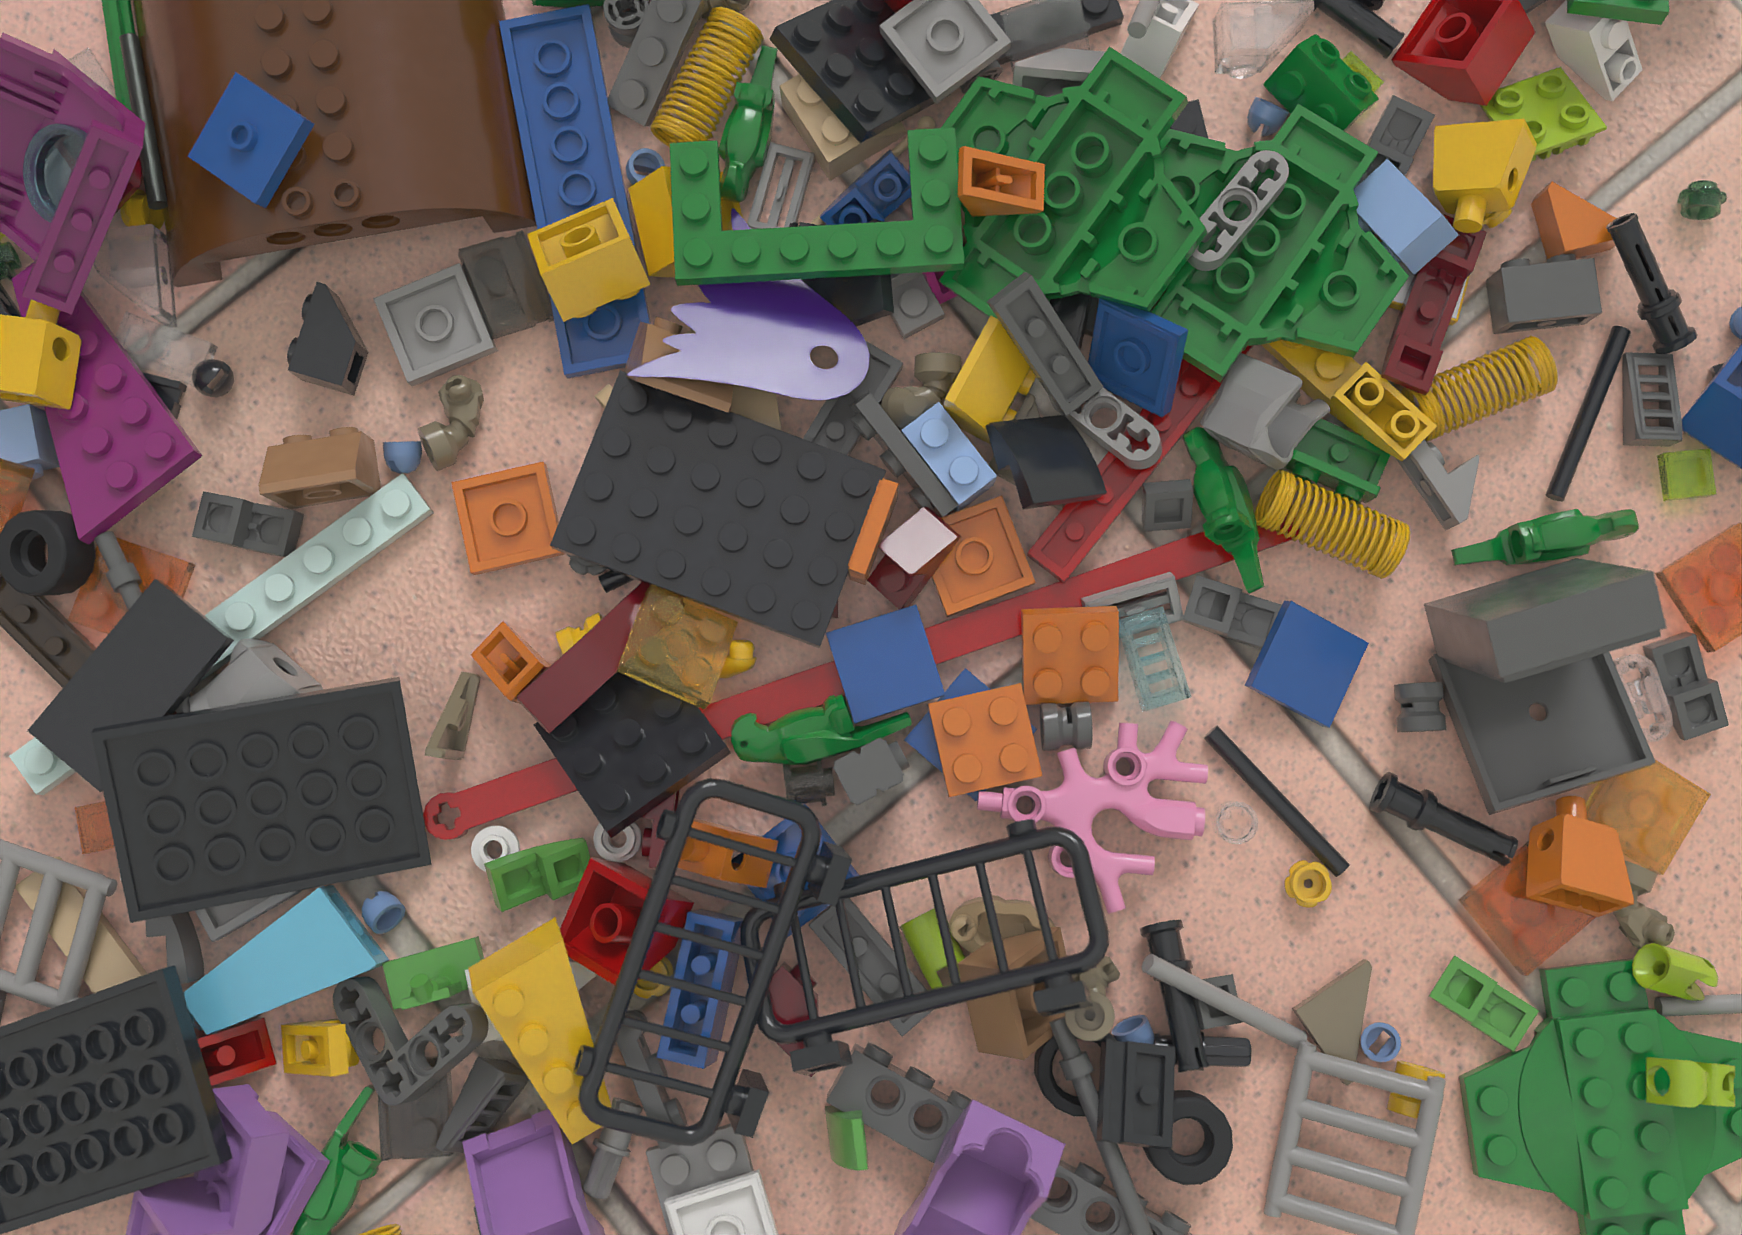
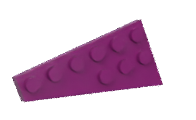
(118, 435)

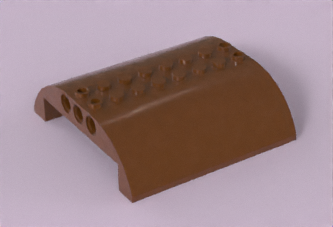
(402, 107)

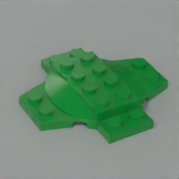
(1109, 209)
(1300, 269)
(1576, 1112)

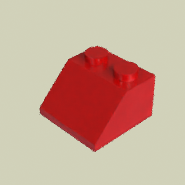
(1465, 47)
(605, 916)

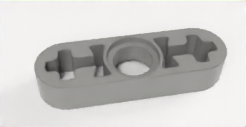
(1240, 190)
(1121, 447)

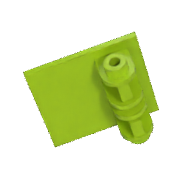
(1552, 109)

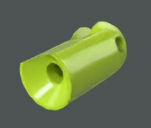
(927, 947)
(1673, 971)

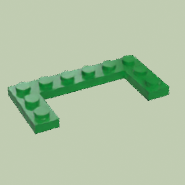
(717, 256)

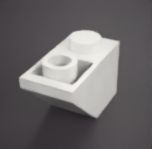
(1595, 49)

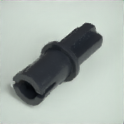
(1219, 1050)

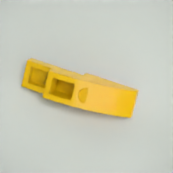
(1356, 397)

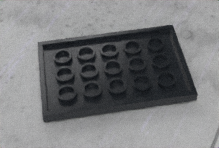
(718, 509)
(261, 798)
(103, 1100)

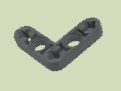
(362, 996)

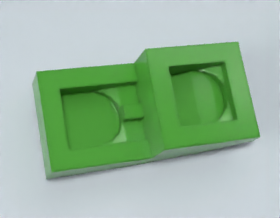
(537, 871)
(1483, 1003)
(847, 1138)

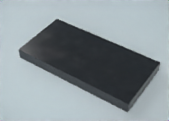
(132, 676)

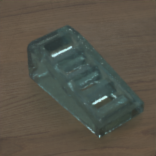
(1175, 671)

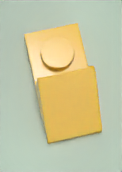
(317, 1048)

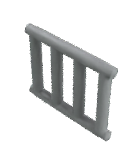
(55, 873)
(1289, 1154)

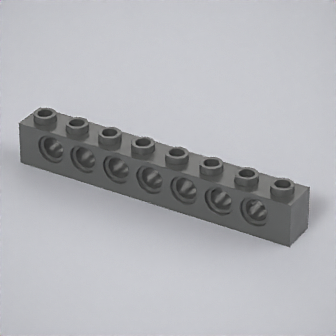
(896, 1120)

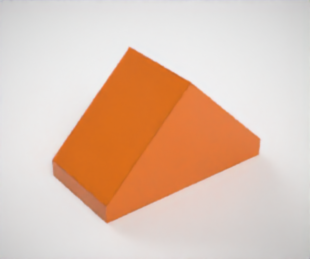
(999, 183)
(1570, 223)
(509, 661)

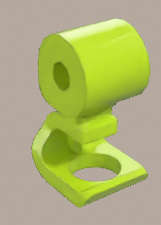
(1691, 1083)

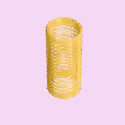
(713, 80)
(1430, 404)
(1380, 560)

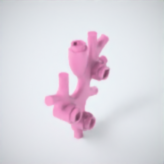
(1083, 797)

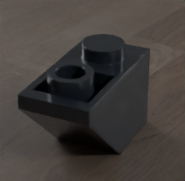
(328, 345)

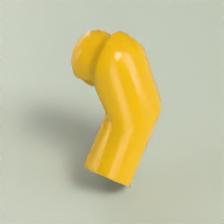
(739, 659)

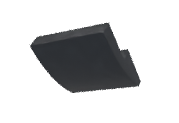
(1046, 460)

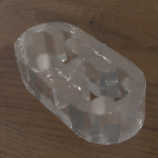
(1646, 695)

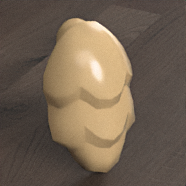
(971, 927)

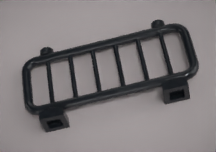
(1060, 990)
(748, 1097)

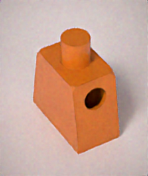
(716, 860)
(1577, 862)

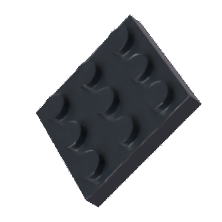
(852, 65)
(632, 749)

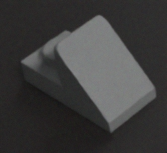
(914, 304)
(1445, 493)

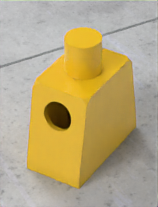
(1480, 168)
(38, 358)

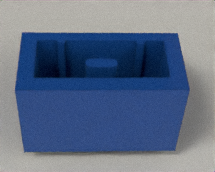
(1717, 412)

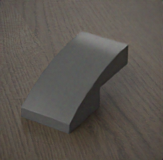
(1398, 134)
(247, 524)
(1230, 612)
(1691, 695)
(181, 944)

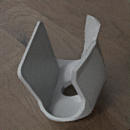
(1260, 413)
(255, 673)

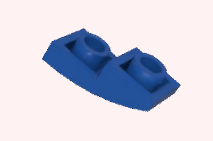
(872, 194)

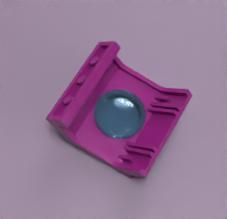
(61, 166)

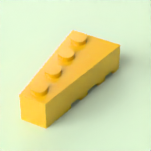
(540, 1017)

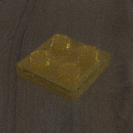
(677, 646)
(1649, 812)

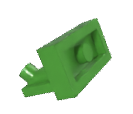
(431, 973)

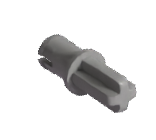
(609, 1154)

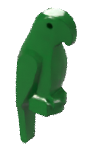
(748, 128)
(1225, 505)
(1550, 538)
(808, 734)
(343, 1176)

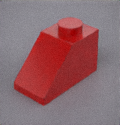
(237, 1051)

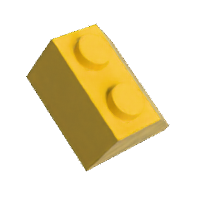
(654, 219)
(588, 260)
(989, 382)

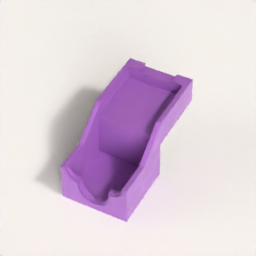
(984, 1177)
(528, 1181)
(226, 1197)

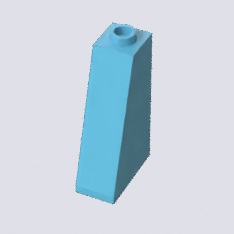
(291, 958)

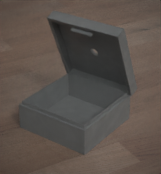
(1548, 645)

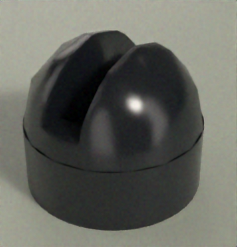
(206, 372)

